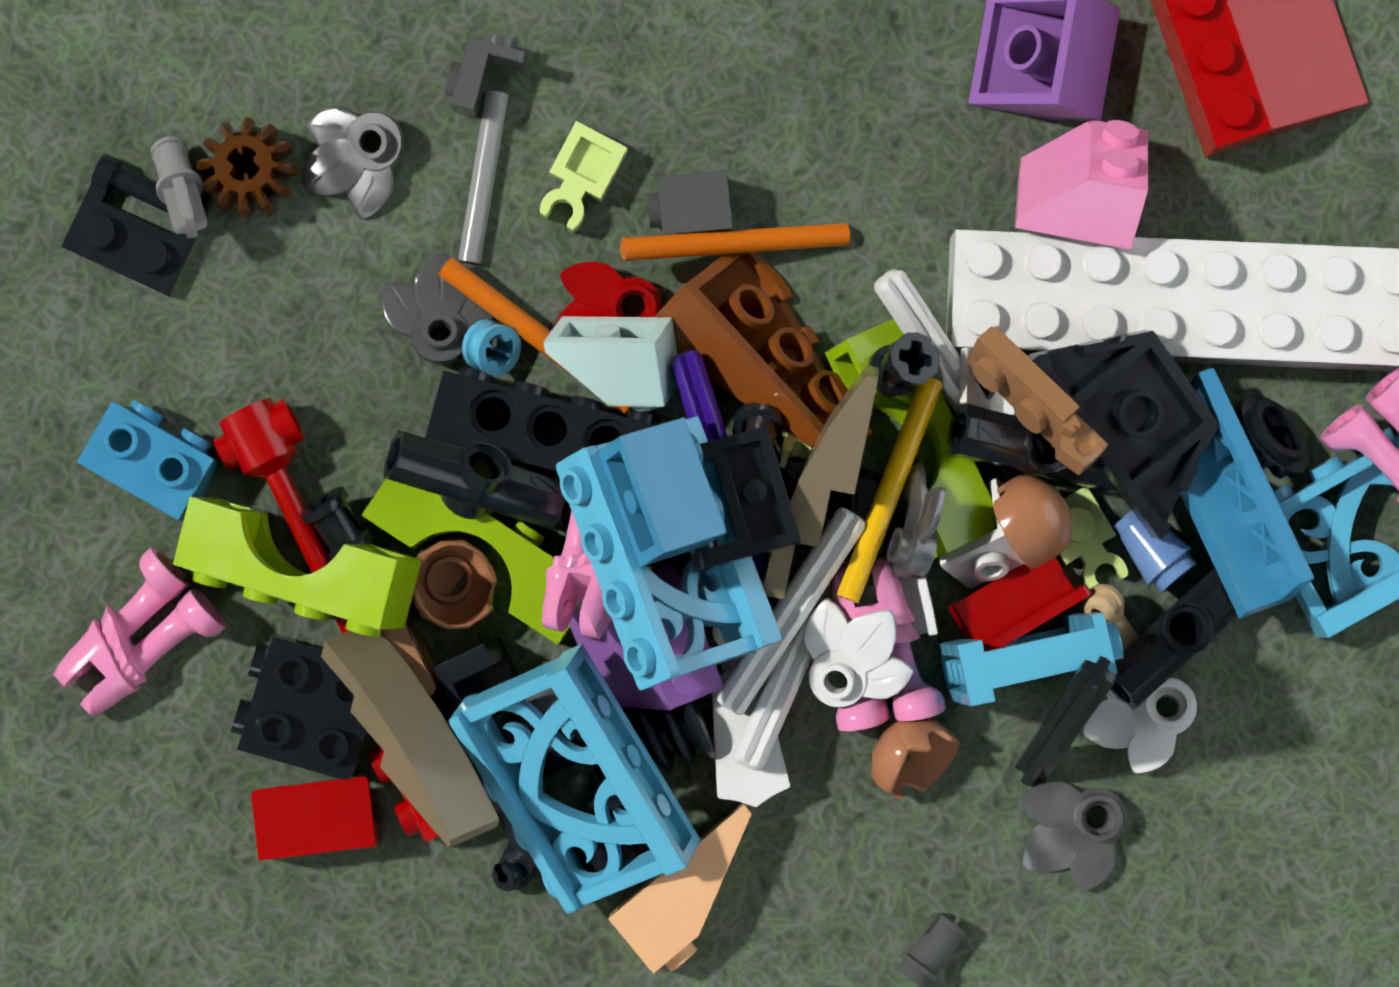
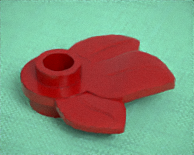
(601, 291)

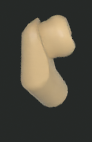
(1110, 601)

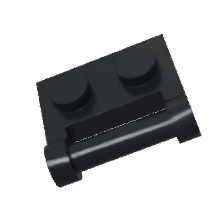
(122, 240)
(753, 499)

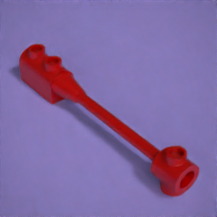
(263, 444)

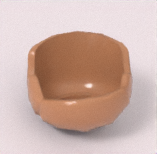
(1033, 519)
(438, 574)
(931, 752)

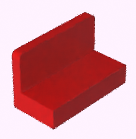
(1016, 604)
(314, 818)

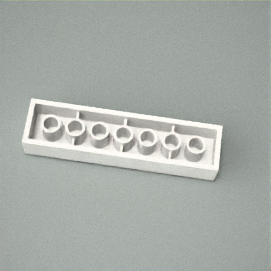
(1197, 296)

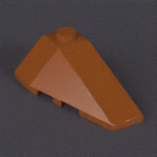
(754, 343)

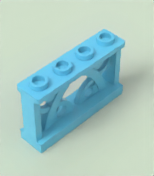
(1352, 592)
(642, 601)
(975, 673)
(552, 828)

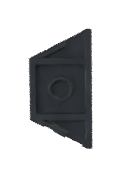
(1144, 413)

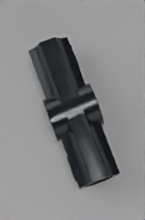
(1006, 443)
(474, 479)
(1155, 654)

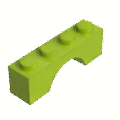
(967, 501)
(421, 515)
(235, 546)

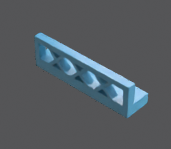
(1250, 551)

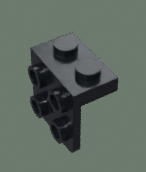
(299, 711)

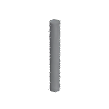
(483, 177)

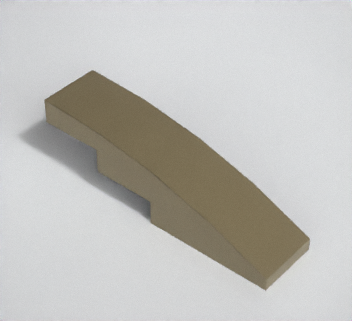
(829, 466)
(416, 740)

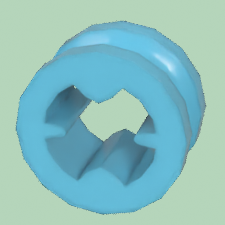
(504, 355)

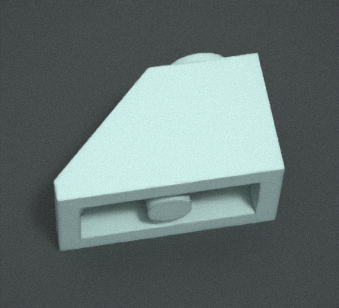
(618, 357)

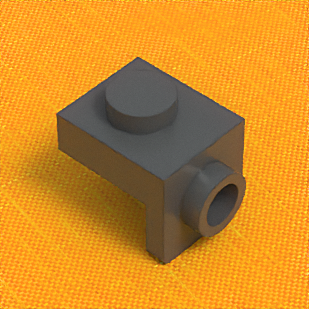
(468, 79)

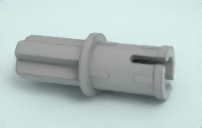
(179, 186)

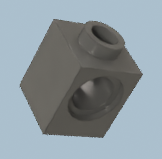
(691, 203)

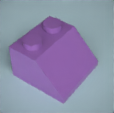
(1045, 58)
(609, 659)

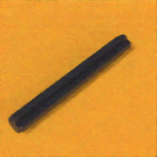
(1066, 720)

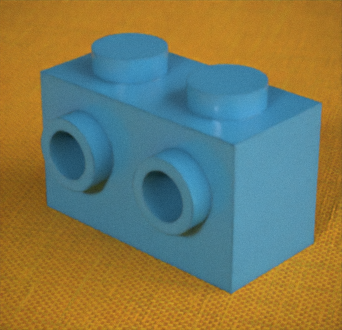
(149, 460)
(662, 491)

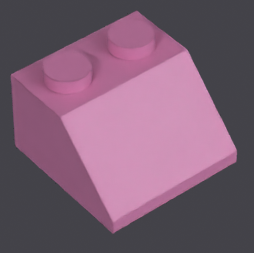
(1086, 184)

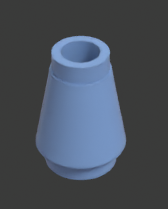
(1158, 561)

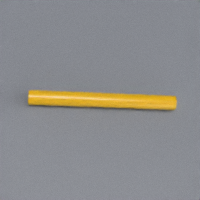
(889, 490)

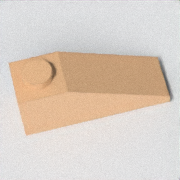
(672, 909)

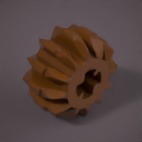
(267, 157)

